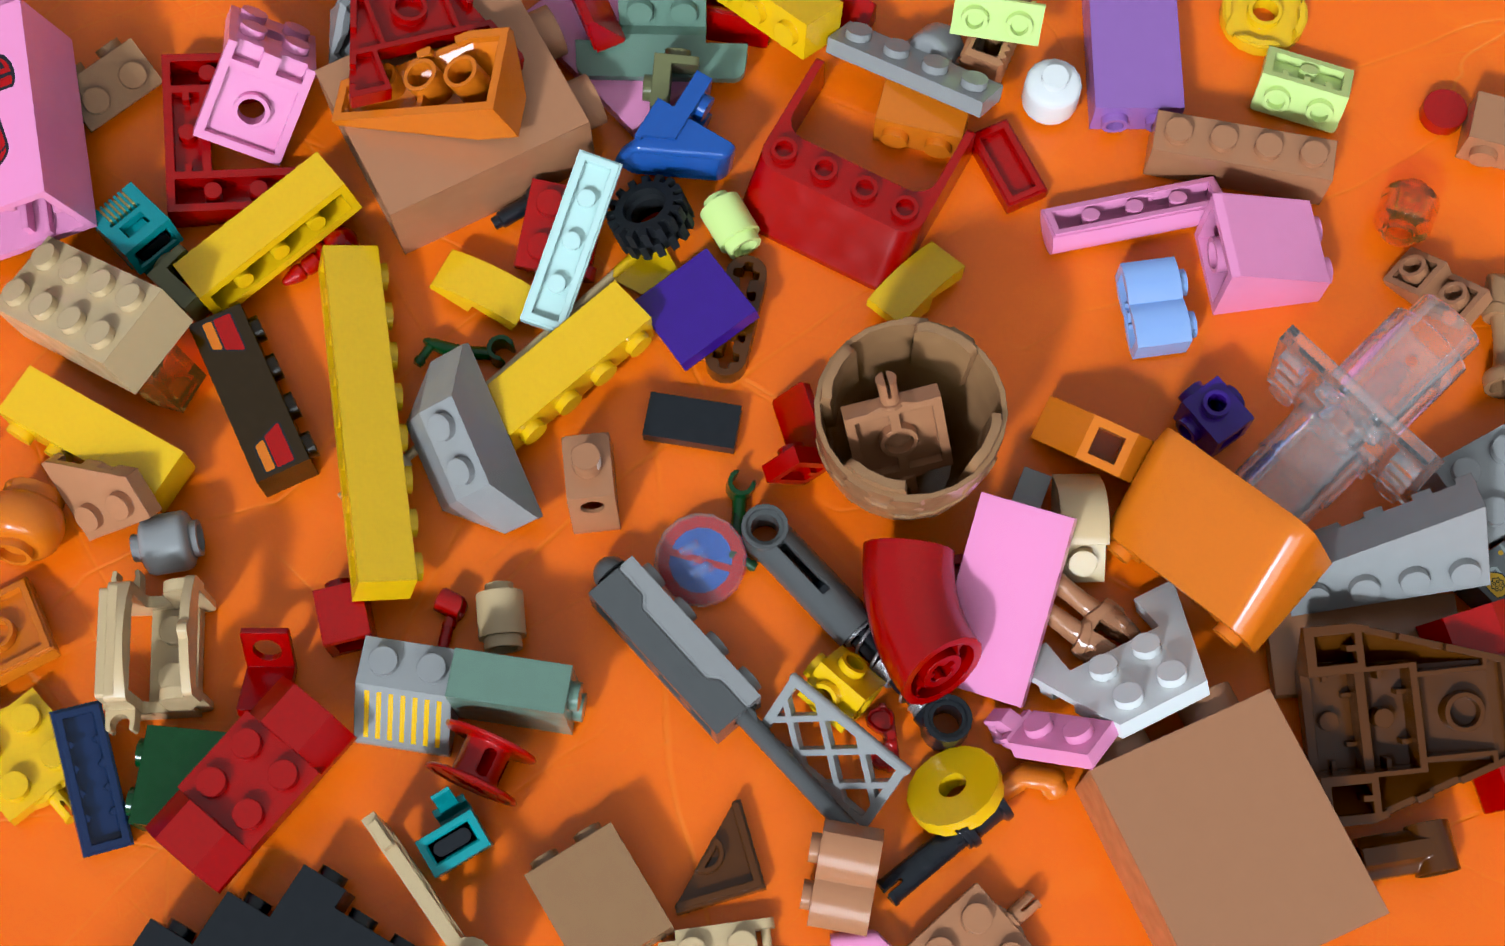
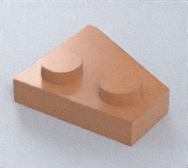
(102, 495)

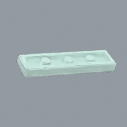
(571, 241)

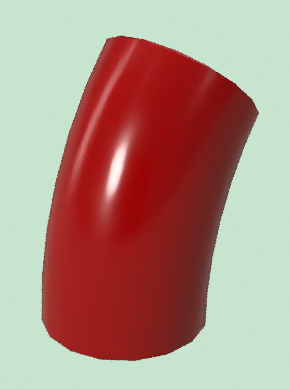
(917, 617)

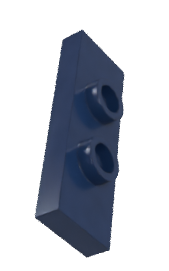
(91, 778)

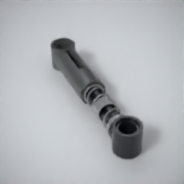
(839, 612)

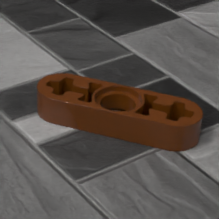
(741, 351)

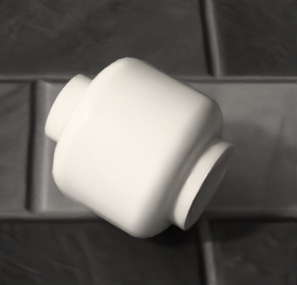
(1051, 91)

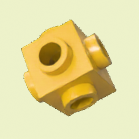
(844, 681)

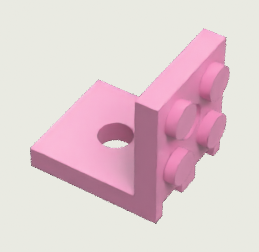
(262, 64)

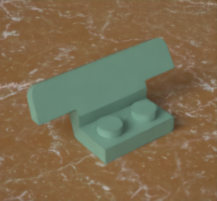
(652, 28)

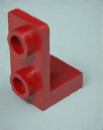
(799, 459)

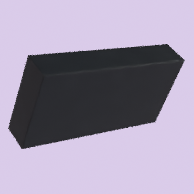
(692, 422)

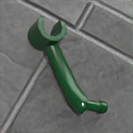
(481, 353)
(739, 505)

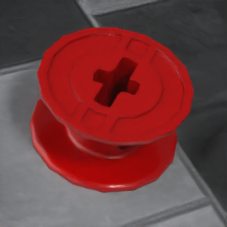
(481, 762)

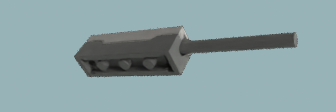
(694, 665)

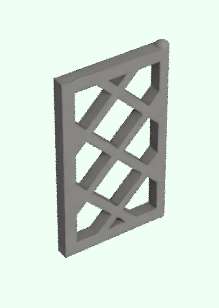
(864, 747)

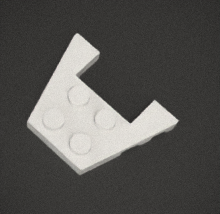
(1138, 679)

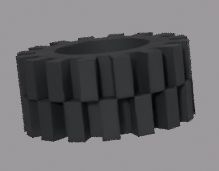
(657, 233)

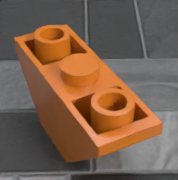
(1091, 439)

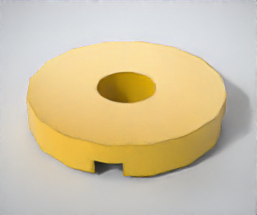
(1254, 35)
(941, 774)

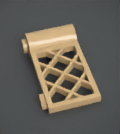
(417, 883)

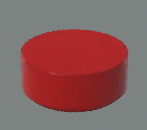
(1443, 112)

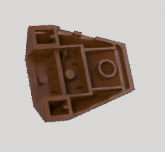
(1395, 716)

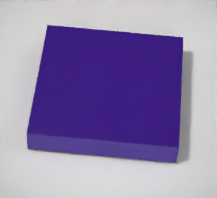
(697, 309)

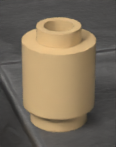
(501, 617)

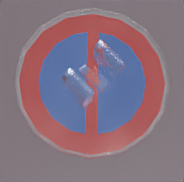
(701, 559)

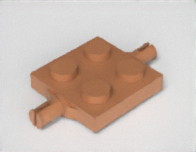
(899, 431)
(979, 922)

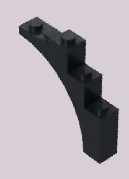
(305, 916)

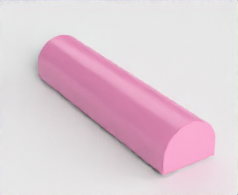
(1126, 215)

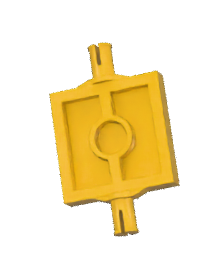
(30, 761)

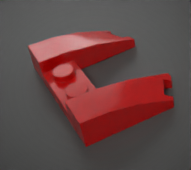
(193, 188)

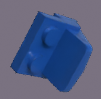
(677, 140)

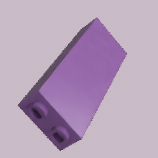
(1131, 62)

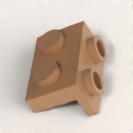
(114, 82)

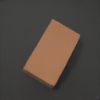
(1424, 274)

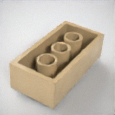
(93, 313)

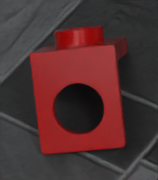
(264, 669)

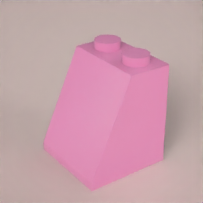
(1261, 252)

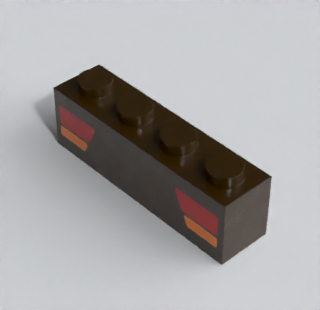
(254, 401)

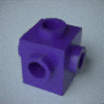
(1212, 415)

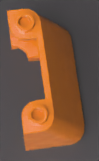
(1216, 540)

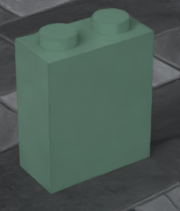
(515, 691)

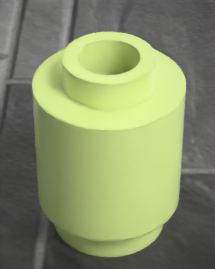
(730, 223)

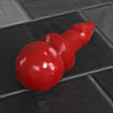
(309, 264)

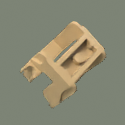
(175, 650)

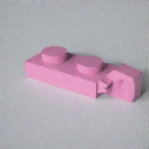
(1052, 736)

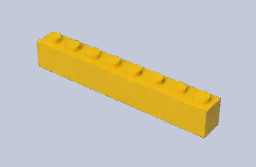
(367, 424)

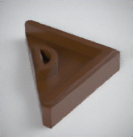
(727, 867)

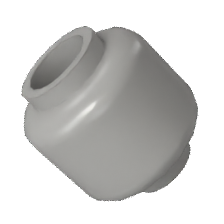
(168, 543)

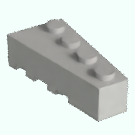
(1405, 551)

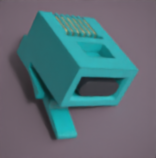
(136, 229)
(457, 838)

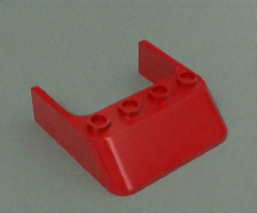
(836, 207)

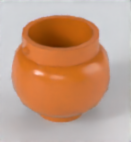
(30, 520)

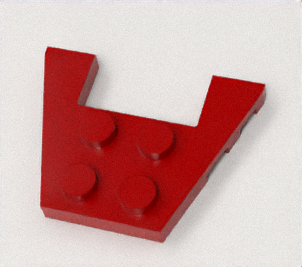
(401, 28)

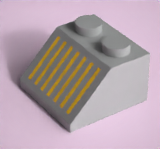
(403, 696)

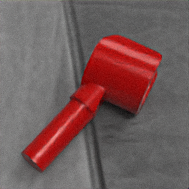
(454, 608)

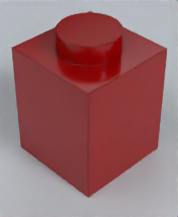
(340, 620)

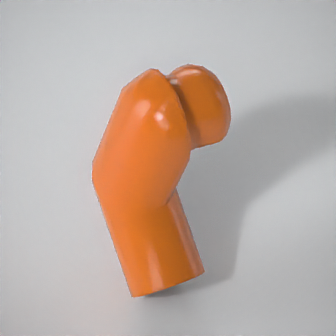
(1037, 776)

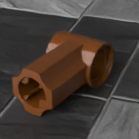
(1419, 849)

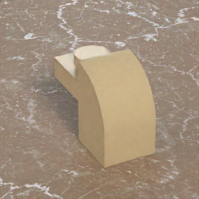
(1085, 499)

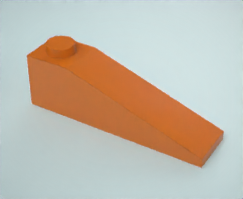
(454, 92)

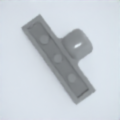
(922, 63)

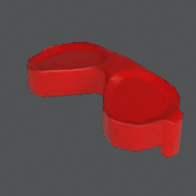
(882, 722)

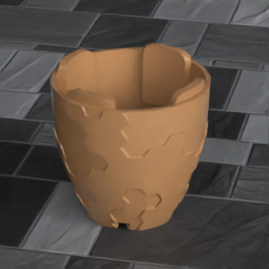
(919, 356)

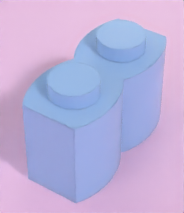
(1154, 307)

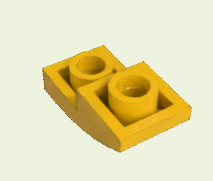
(915, 283)
(483, 286)

